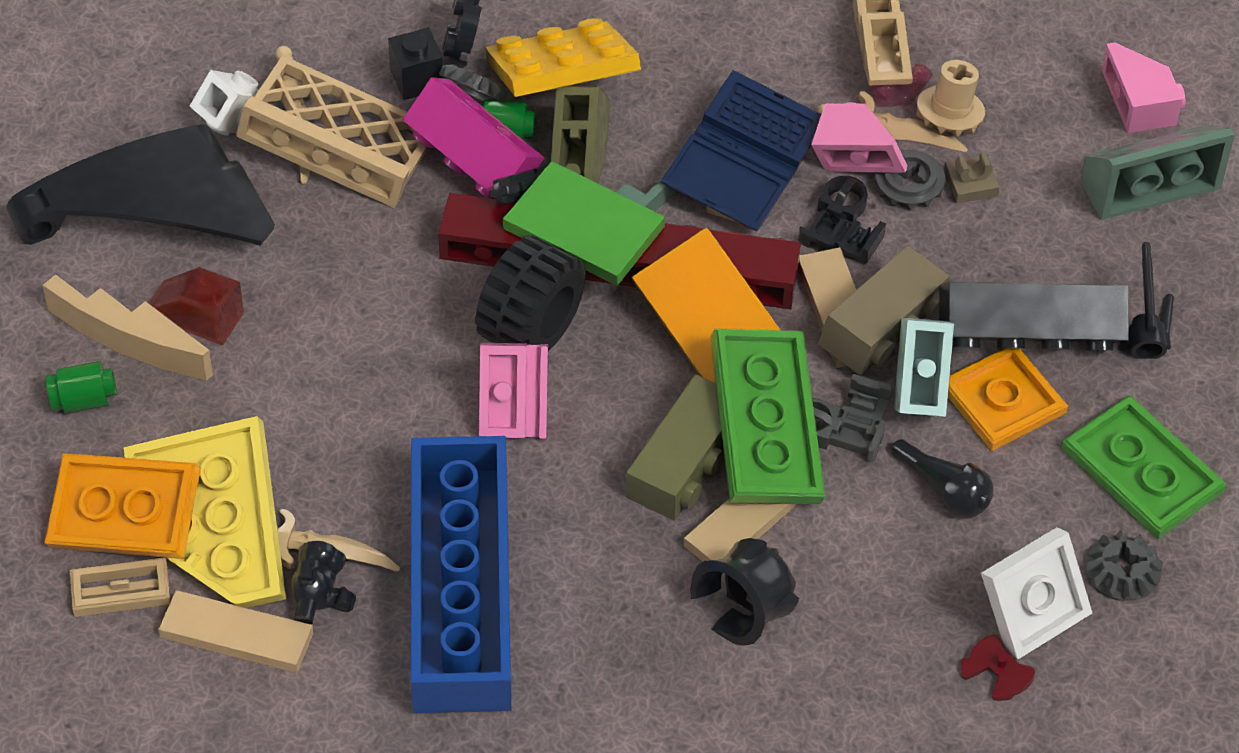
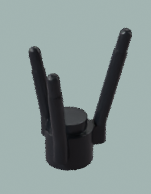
(1147, 334)

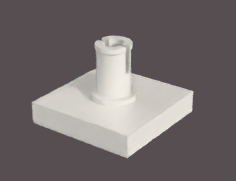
(1037, 593)

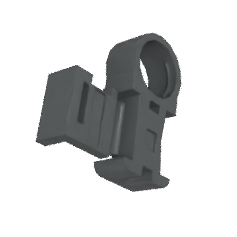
(857, 424)

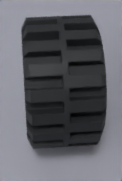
(530, 294)

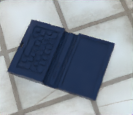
(744, 151)

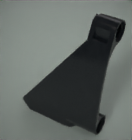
(159, 179)

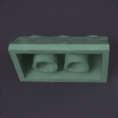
(1157, 170)

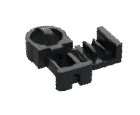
(845, 231)

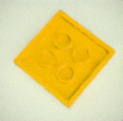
(561, 57)

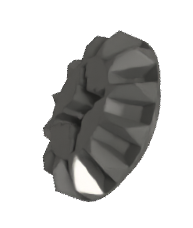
(473, 84)
(929, 180)
(1111, 579)

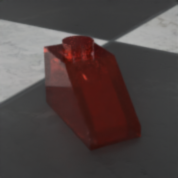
(201, 303)

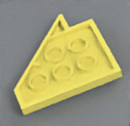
(233, 517)

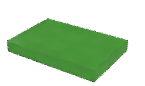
(585, 221)
(1143, 466)

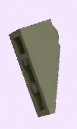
(580, 130)

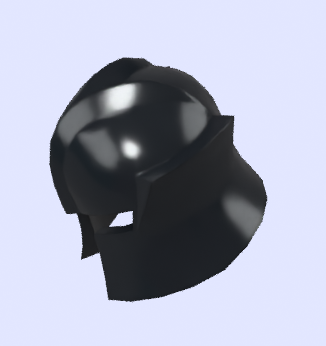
(753, 571)

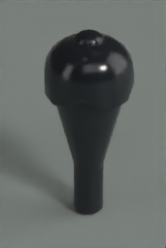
(963, 488)

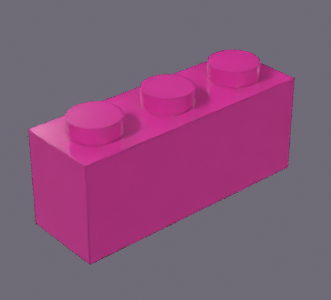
(468, 135)

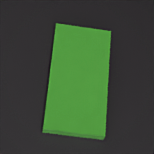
(767, 417)

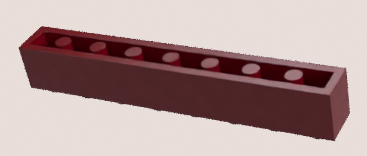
(475, 235)

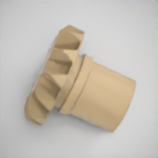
(952, 101)

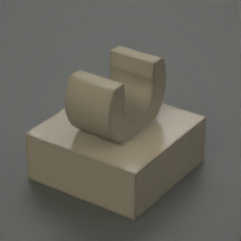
(971, 178)

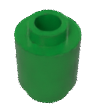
(513, 115)
(81, 387)

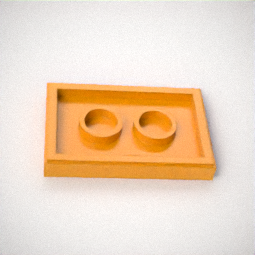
(698, 292)
(123, 505)

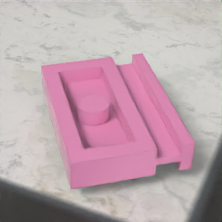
(513, 390)

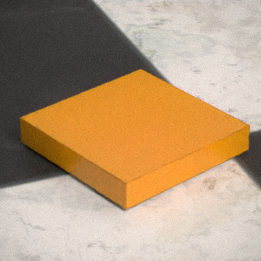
(1004, 397)

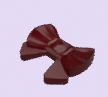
(989, 654)

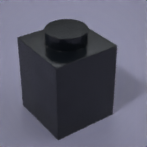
(414, 61)

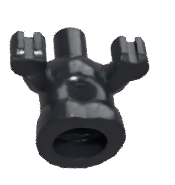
(315, 578)

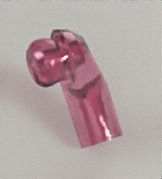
(904, 93)

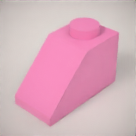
(1142, 89)
(855, 141)

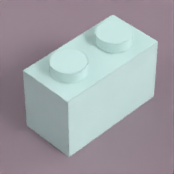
(923, 367)

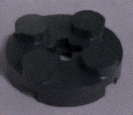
(462, 36)

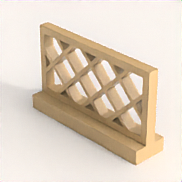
(327, 149)

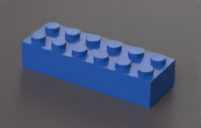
(460, 575)

